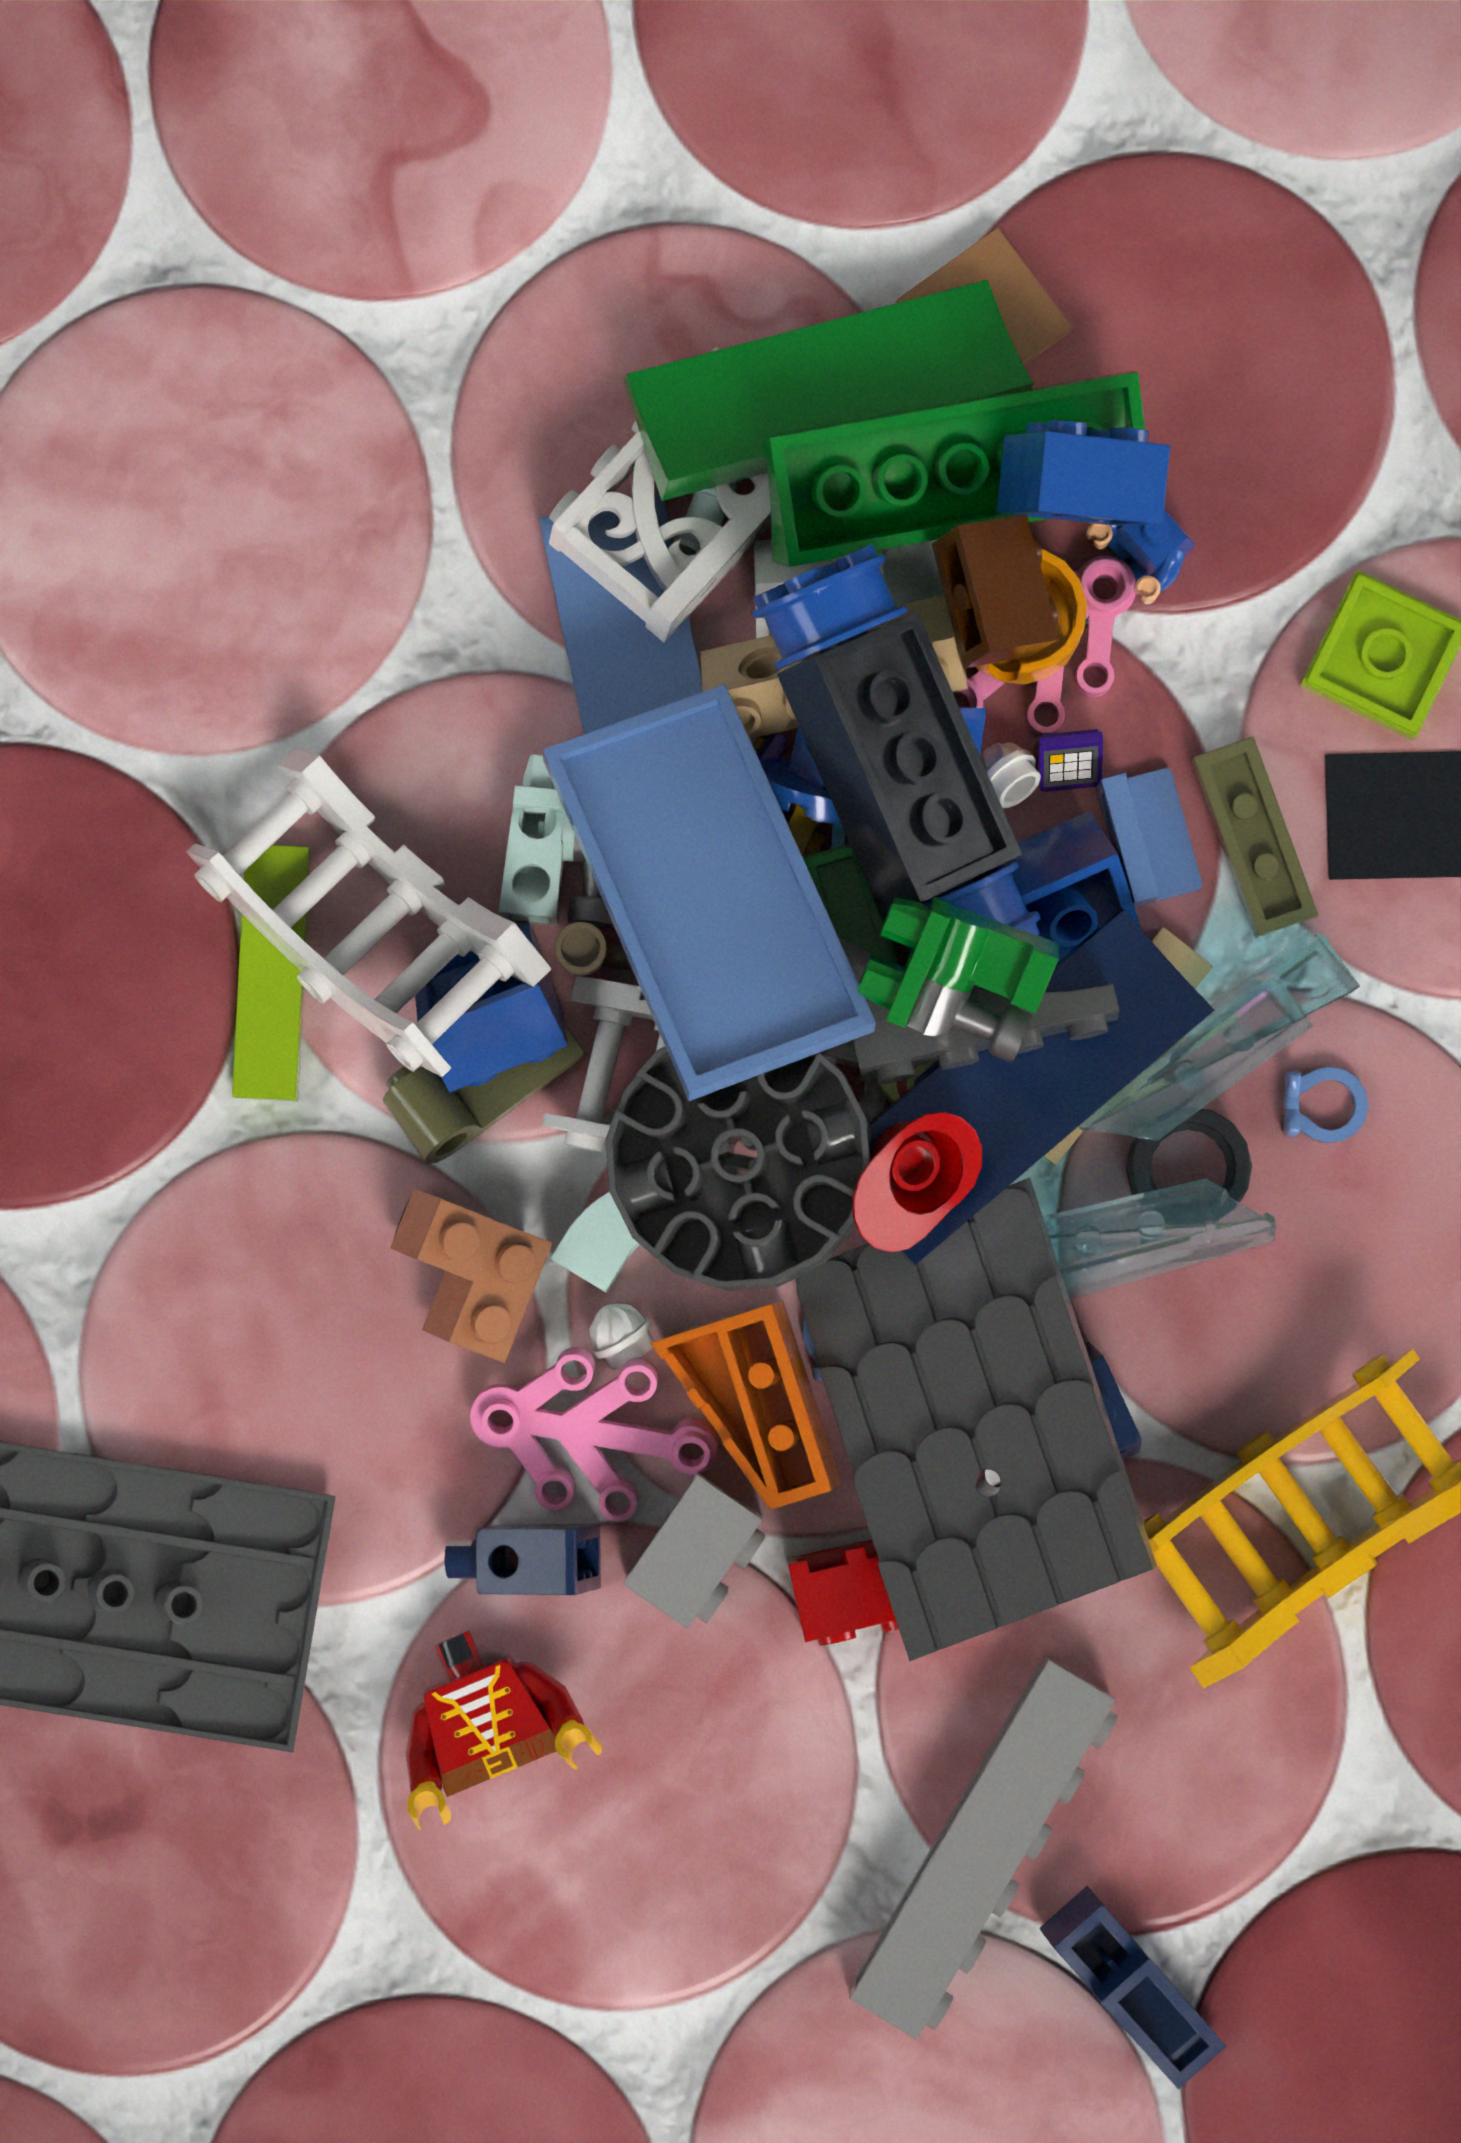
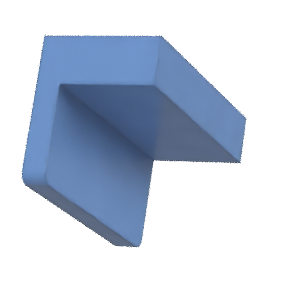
(1149, 835)

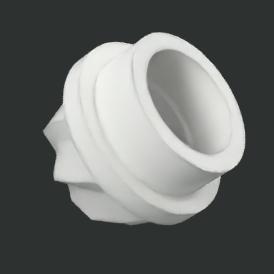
(1010, 772)
(620, 1334)

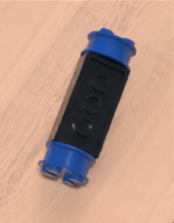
(892, 743)

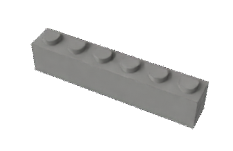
(982, 1847)

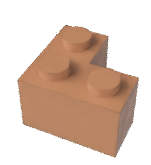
(485, 1277)

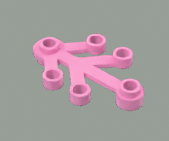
(1099, 641)
(583, 1429)

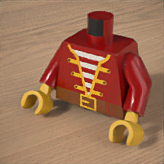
(485, 1725)

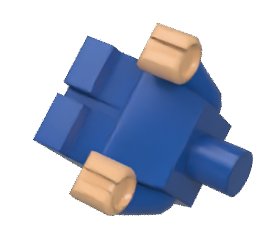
(1151, 551)

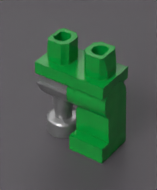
(949, 957)

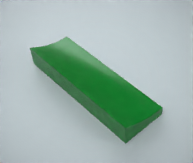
(710, 411)
(917, 469)

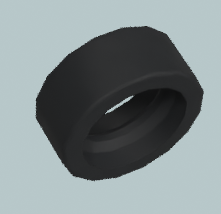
(1215, 1127)

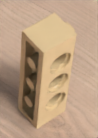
(756, 689)

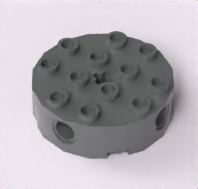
(710, 1218)

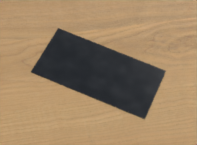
(1394, 815)

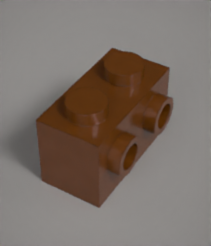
(995, 590)

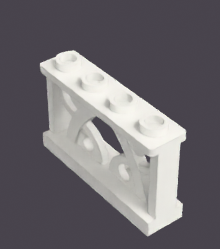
(681, 576)

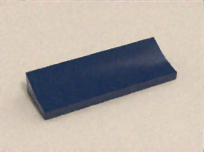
(1052, 1090)

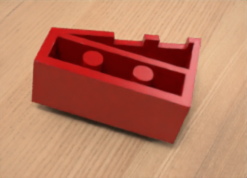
(840, 1592)

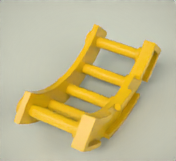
(1337, 1561)

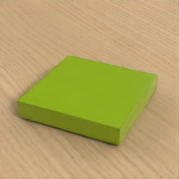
(1384, 655)

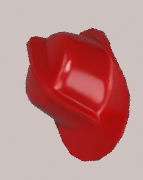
(915, 1179)

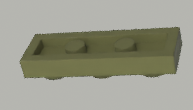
(1254, 837)

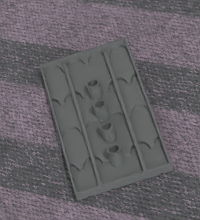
(961, 1374)
(165, 1596)

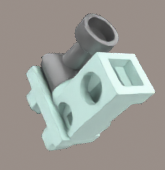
(536, 855)

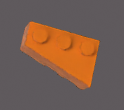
(758, 1400)

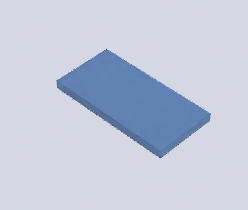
(708, 892)

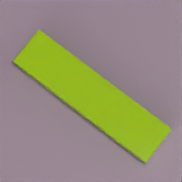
(268, 988)

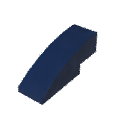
(1132, 1987)

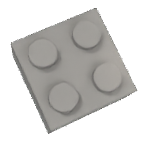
(695, 1550)

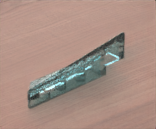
(1231, 1042)
(1152, 1235)

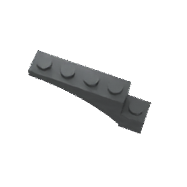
(895, 1050)

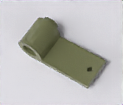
(445, 1122)

